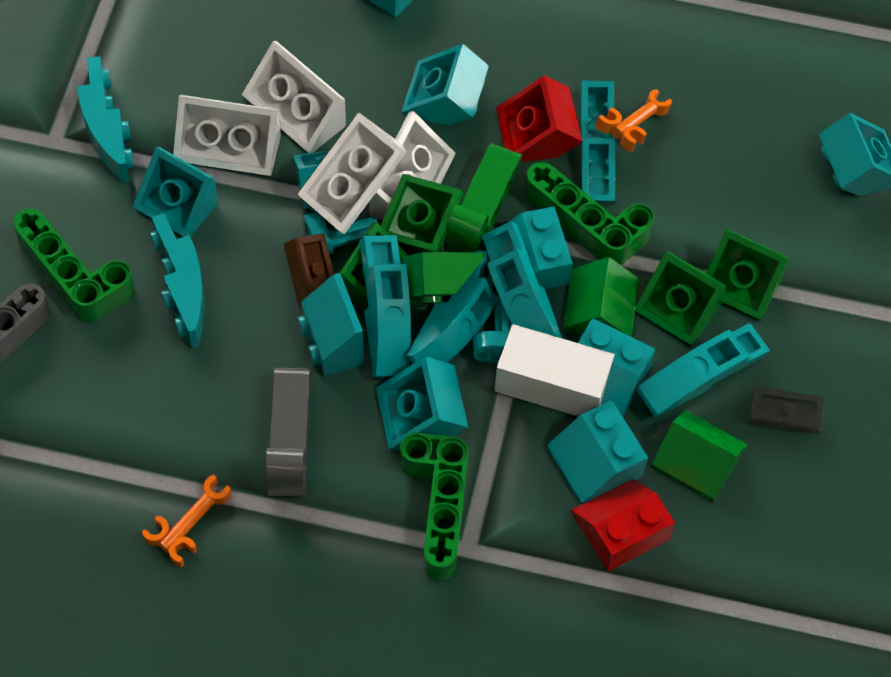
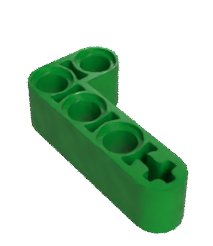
(549, 188)
(482, 200)
(64, 263)
(441, 506)

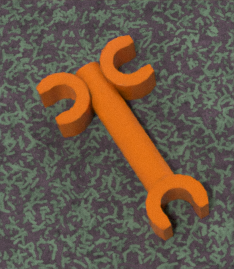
(628, 128)
(173, 540)

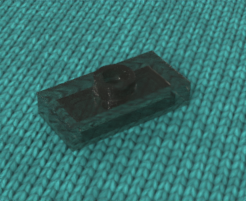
(787, 410)

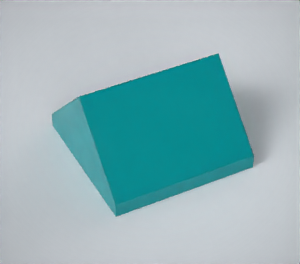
(176, 190)

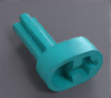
(315, 224)
(490, 344)

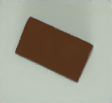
(308, 264)

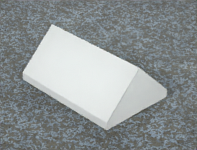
(306, 104)
(227, 135)
(425, 158)
(352, 172)
(552, 371)

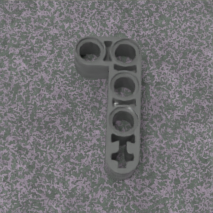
(24, 311)
(289, 432)

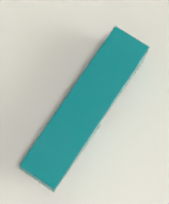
(597, 148)

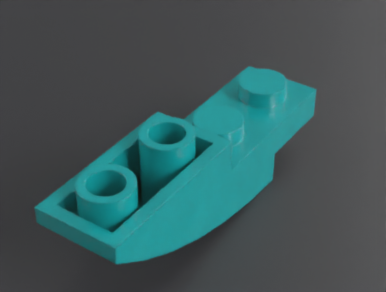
(104, 122)
(182, 279)
(516, 281)
(389, 305)
(456, 322)
(702, 368)

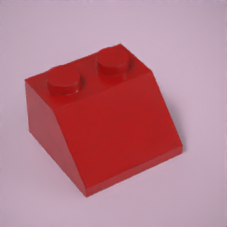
(540, 121)
(624, 523)

